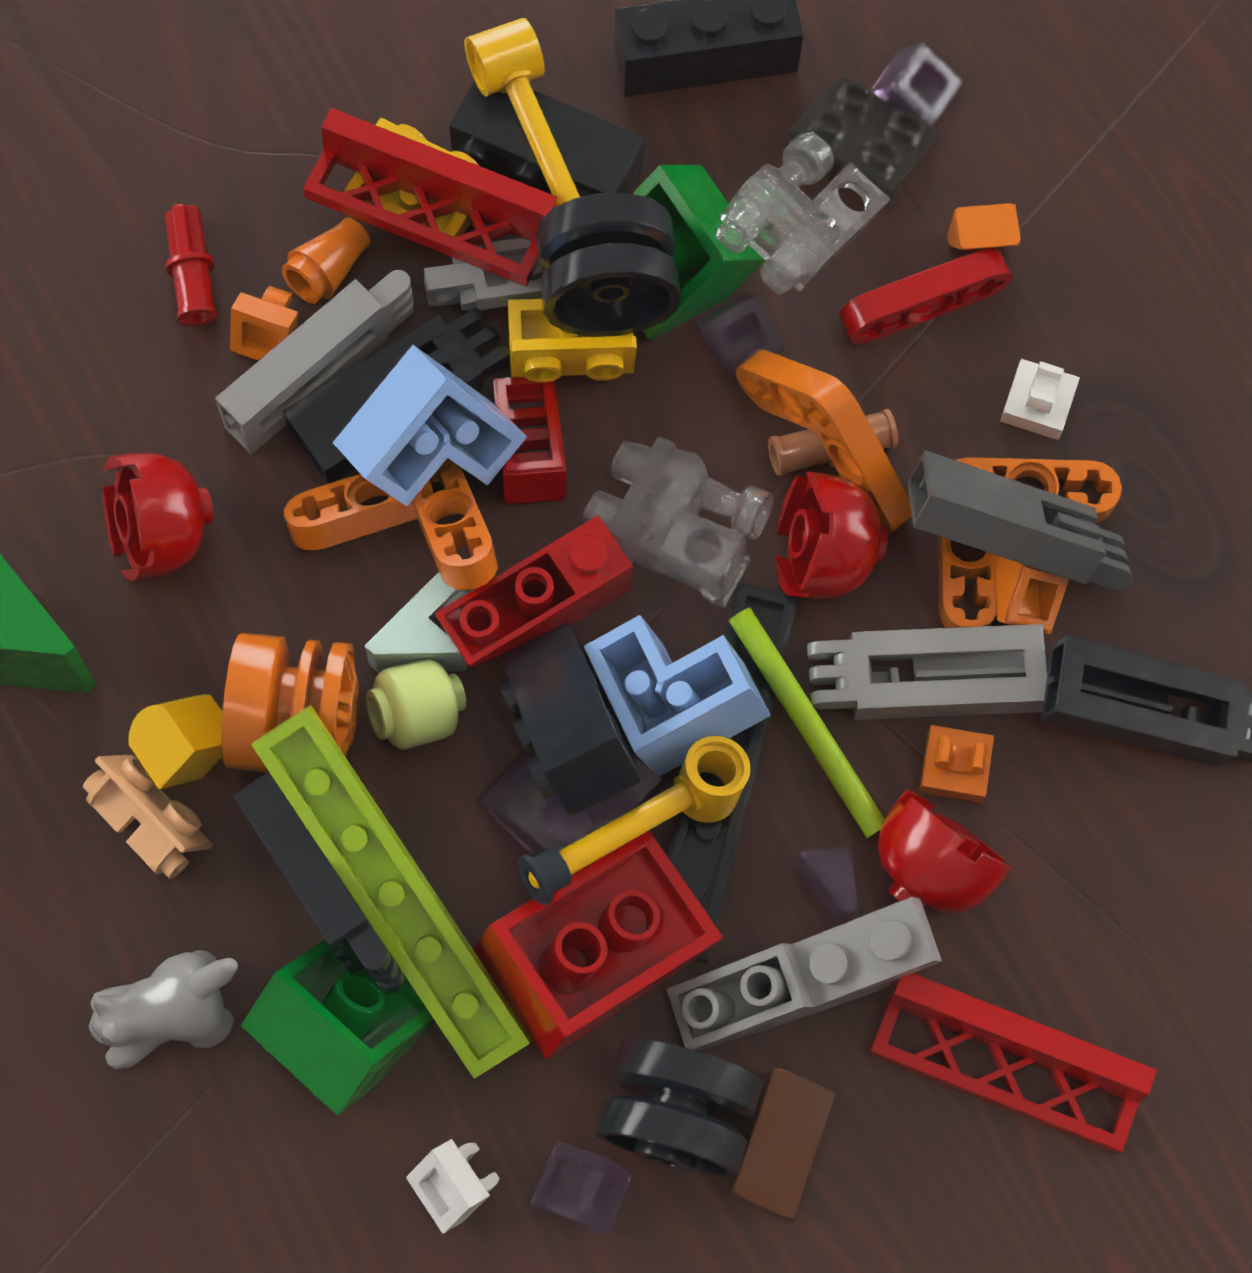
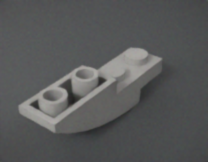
(804, 976)

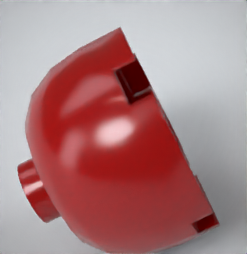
(154, 513)
(830, 537)
(936, 858)

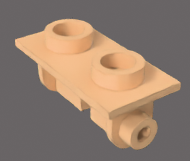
(167, 827)

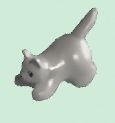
(172, 1004)

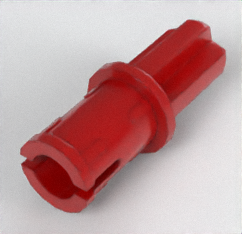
(190, 266)

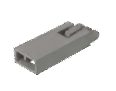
(313, 356)
(953, 672)

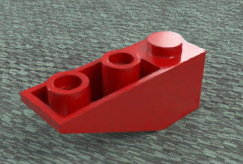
(539, 594)

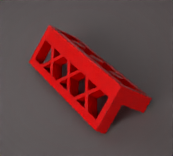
(434, 177)
(1020, 1038)

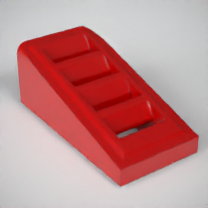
(533, 474)

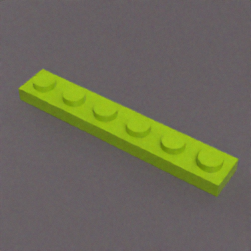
(391, 891)

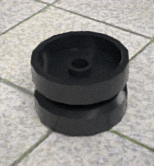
(608, 265)
(679, 1107)

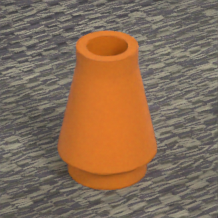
(323, 262)

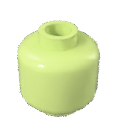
(415, 703)

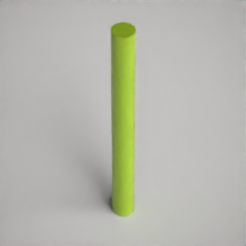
(807, 721)

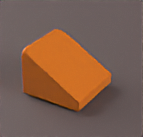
(984, 227)
(1027, 594)

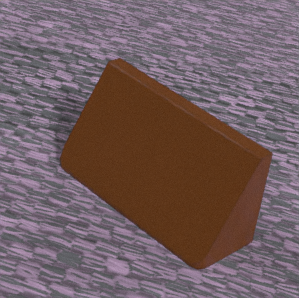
(782, 1144)

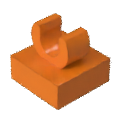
(261, 323)
(956, 764)

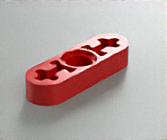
(925, 295)

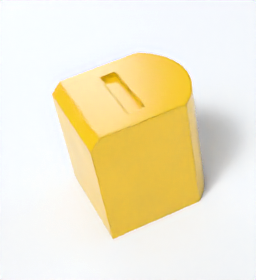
(178, 739)

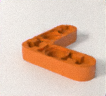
(831, 411)
(1045, 471)
(318, 523)

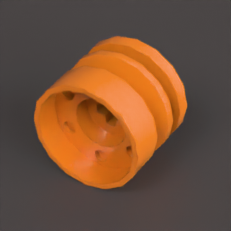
(267, 692)

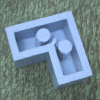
(420, 421)
(675, 703)

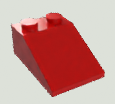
(596, 944)

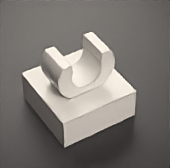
(1040, 398)
(449, 1184)

